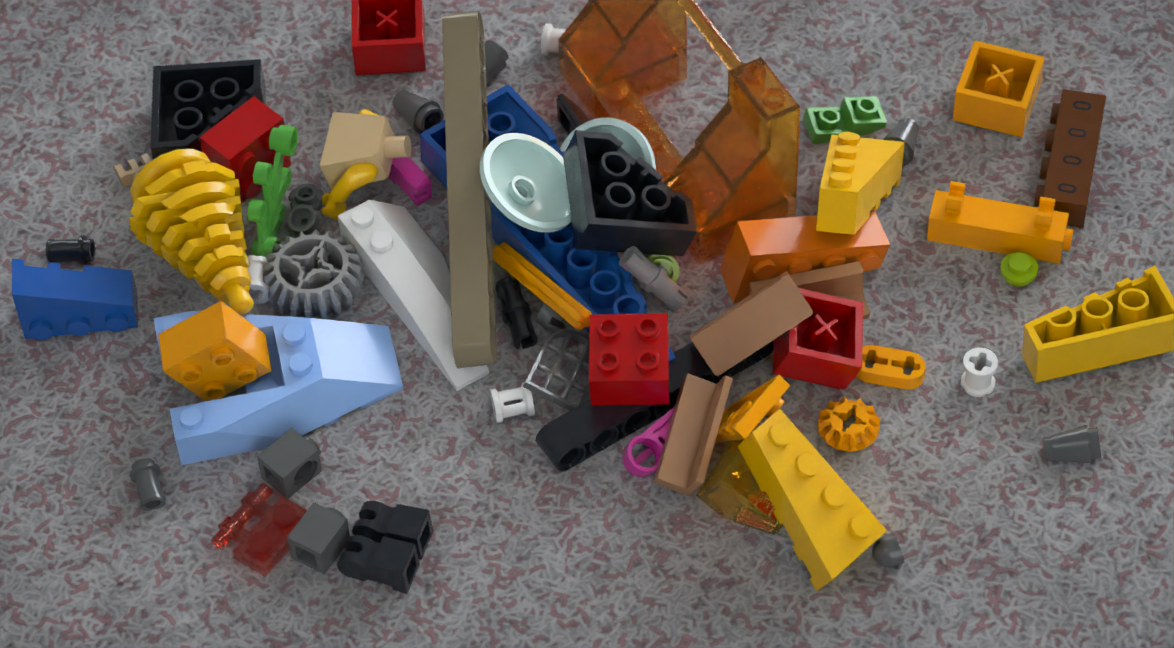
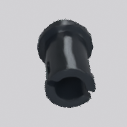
(71, 250)

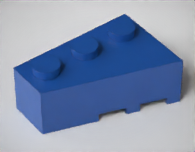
(73, 301)

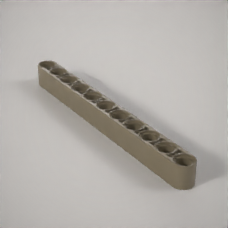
(468, 203)

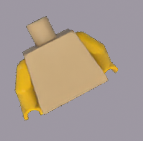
(357, 153)

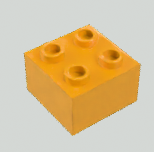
(998, 88)
(214, 352)

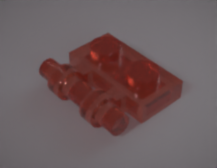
(267, 540)

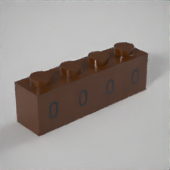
(1072, 153)

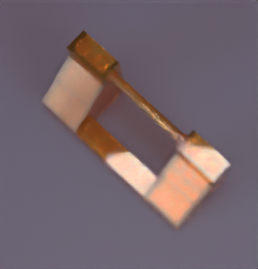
(742, 159)

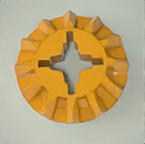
(855, 437)

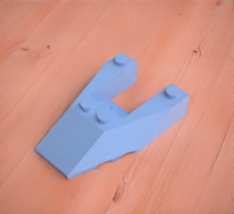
(315, 377)

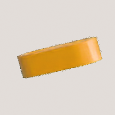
(890, 366)

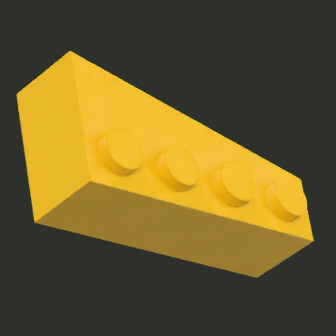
(855, 180)
(1102, 330)
(809, 499)

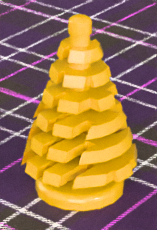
(194, 222)

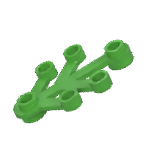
(275, 181)

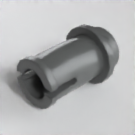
(145, 475)

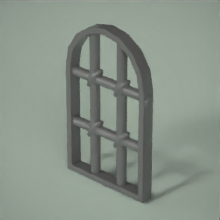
(553, 372)

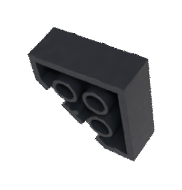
(197, 97)
(623, 200)

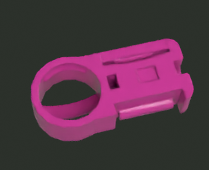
(411, 180)
(653, 438)

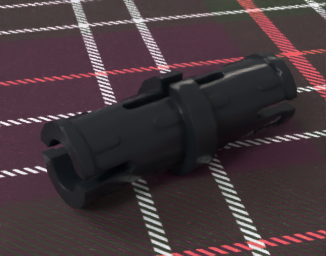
(516, 313)

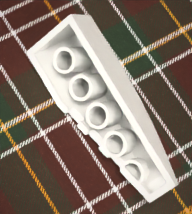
(410, 277)

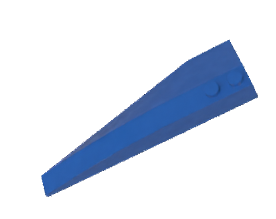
(586, 275)

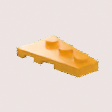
(746, 412)

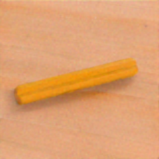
(542, 286)

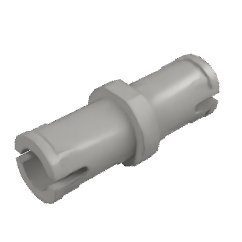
(653, 278)

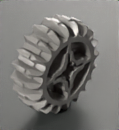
(318, 284)

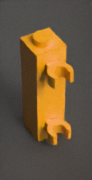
(999, 225)

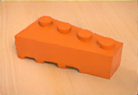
(793, 245)

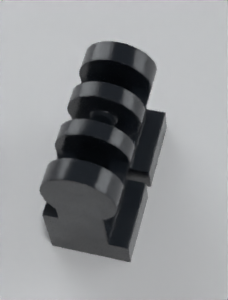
(387, 544)

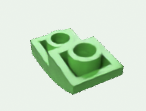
(854, 115)

